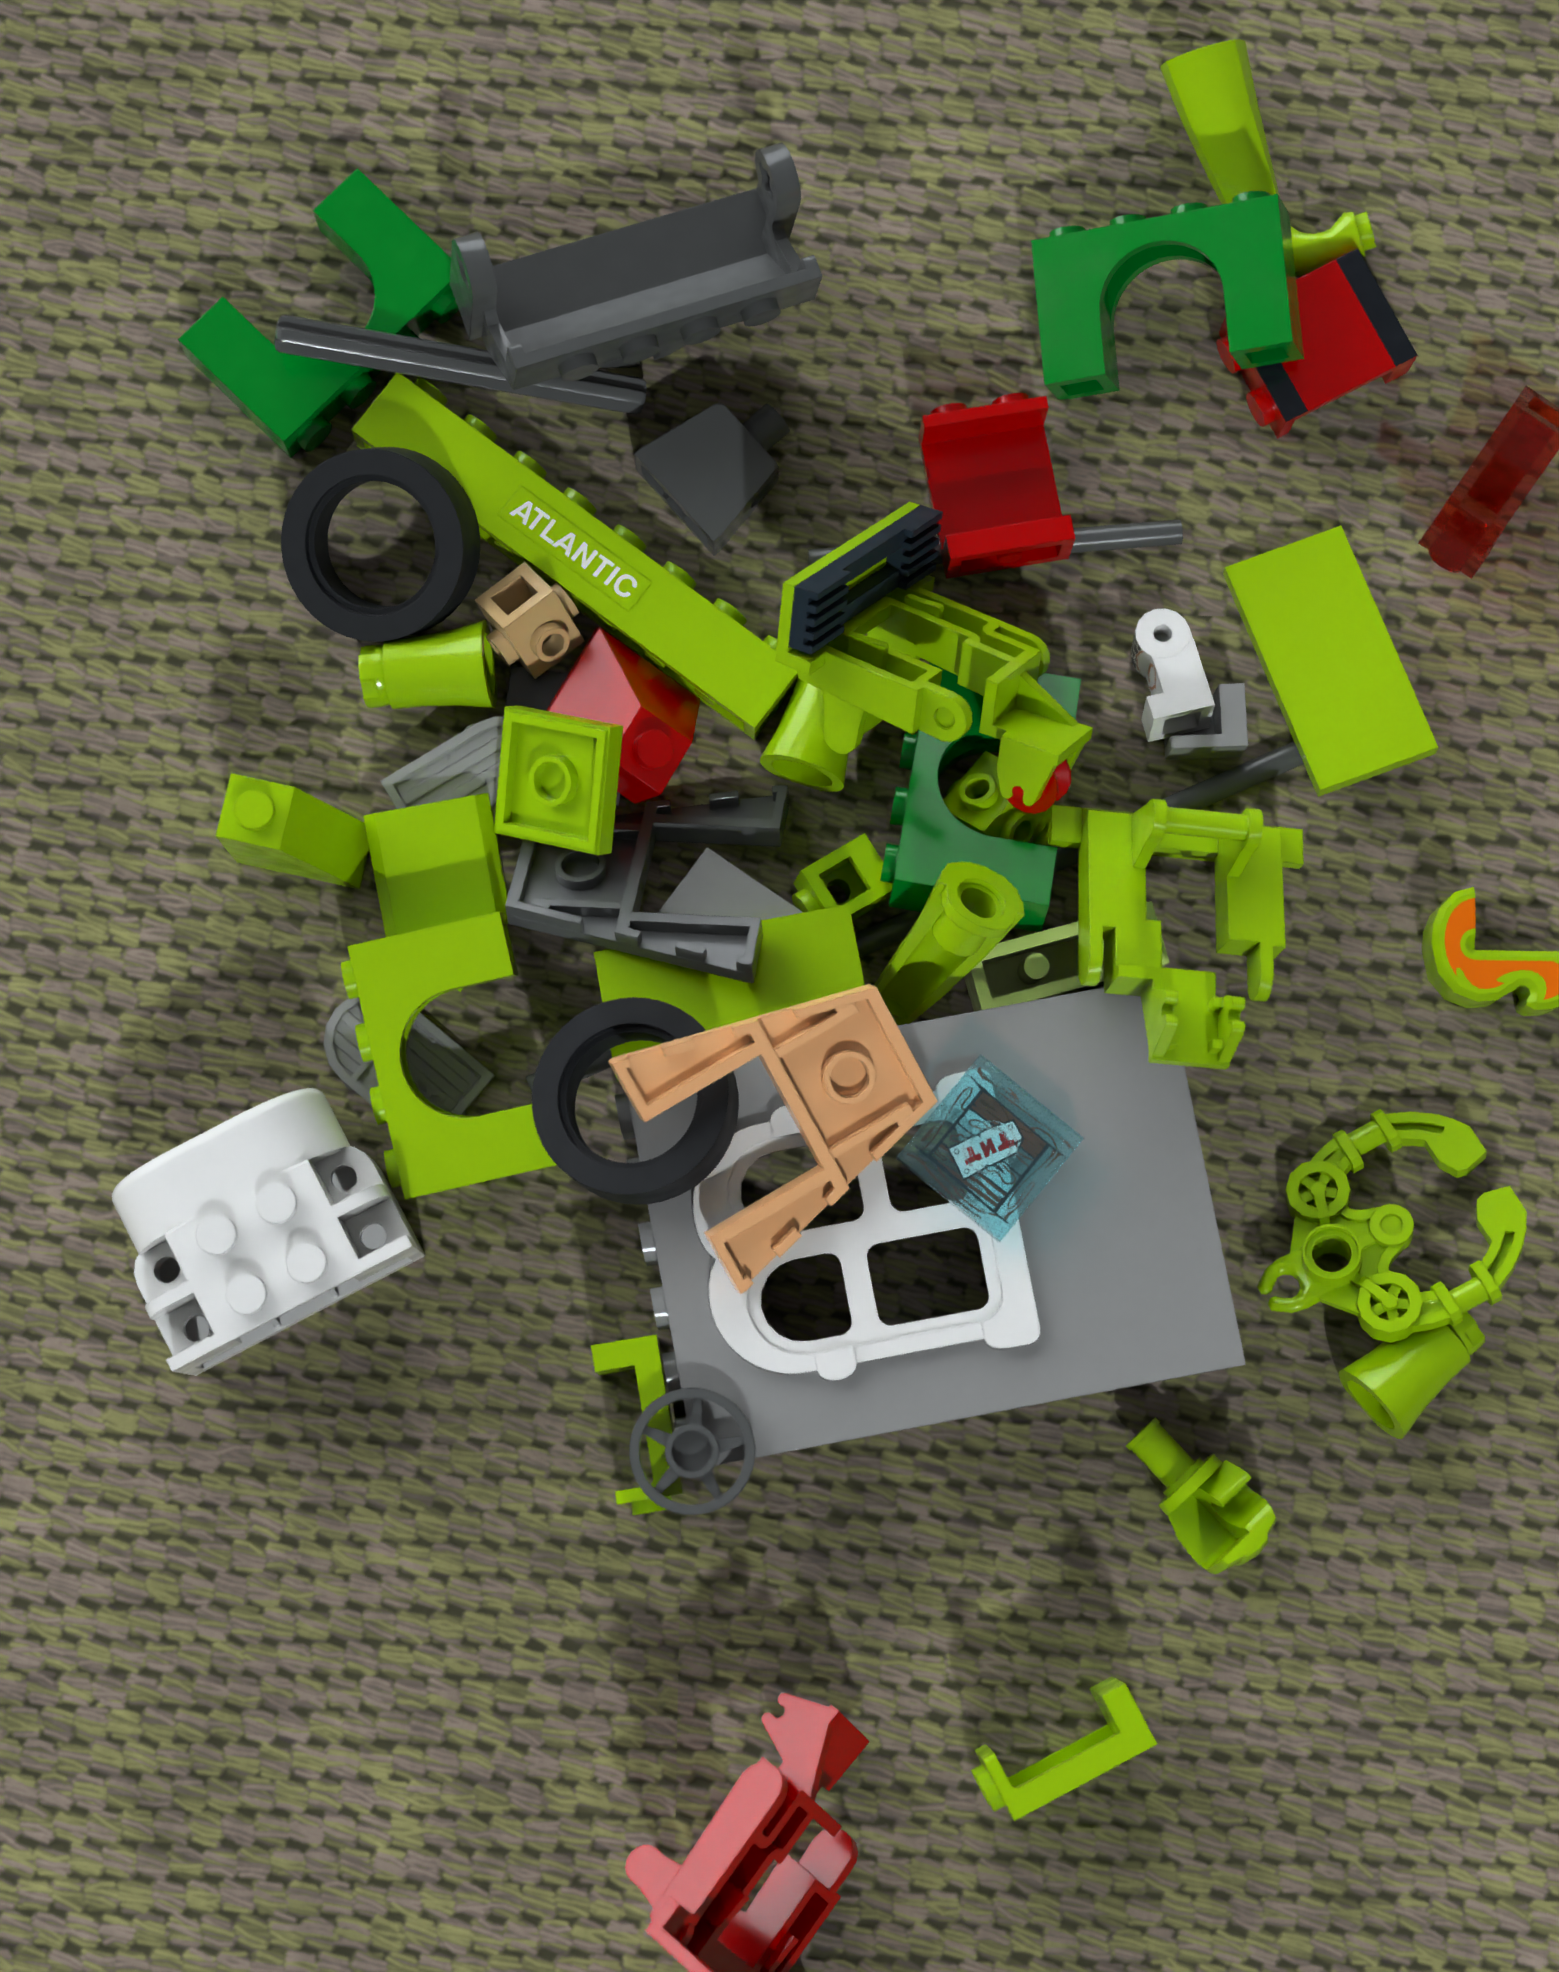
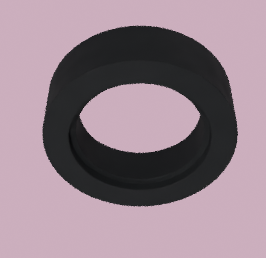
(308, 559)
(556, 1090)

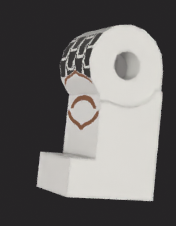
(1177, 682)

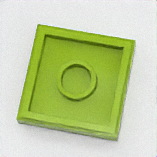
(558, 779)

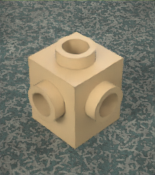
(530, 620)

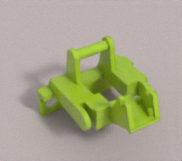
(1179, 1005)

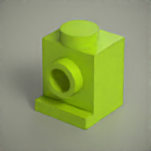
(852, 867)

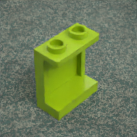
(644, 1357)
(1072, 1765)

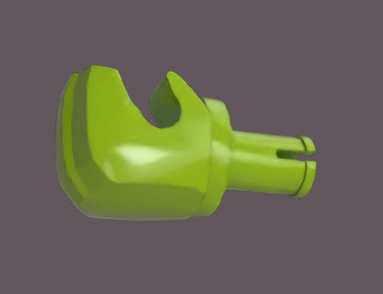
(1206, 1502)

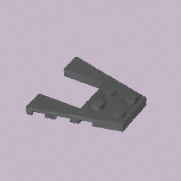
(601, 895)

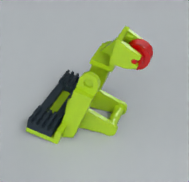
(884, 589)

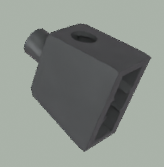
(714, 469)

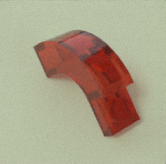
(1494, 485)

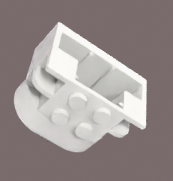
(258, 1228)

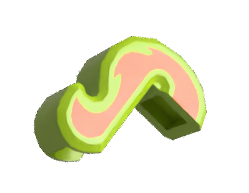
(1484, 976)

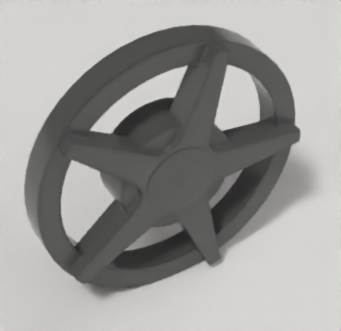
(692, 1451)

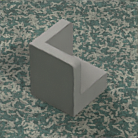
(1226, 732)

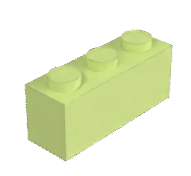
(1033, 968)

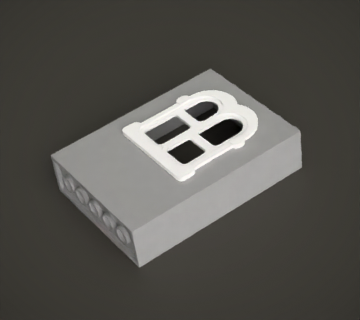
(1088, 1293)

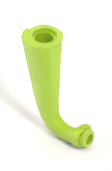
(1225, 126)
(955, 931)

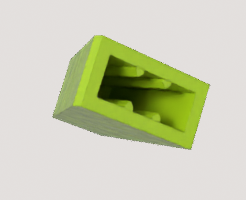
(291, 832)

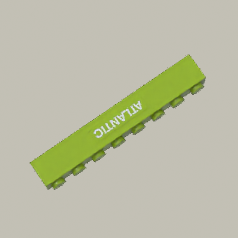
(597, 567)

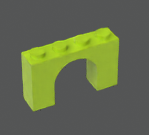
(394, 983)

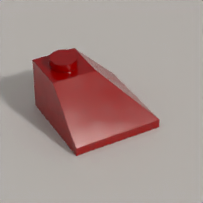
(626, 690)

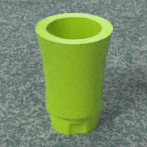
(431, 670)
(798, 745)
(1406, 1375)

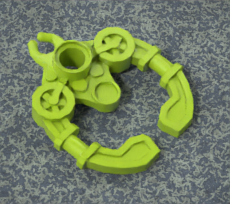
(1373, 1238)

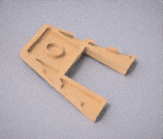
(840, 1078)

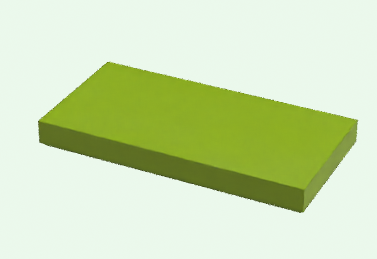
(1330, 661)
(798, 962)

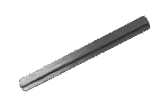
(446, 363)

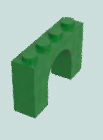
(1086, 272)
(299, 395)
(935, 837)

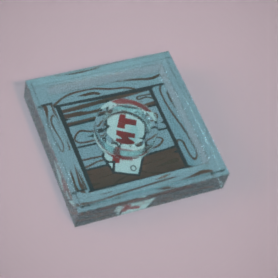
(989, 1148)

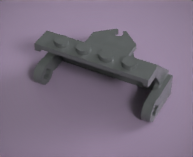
(639, 285)

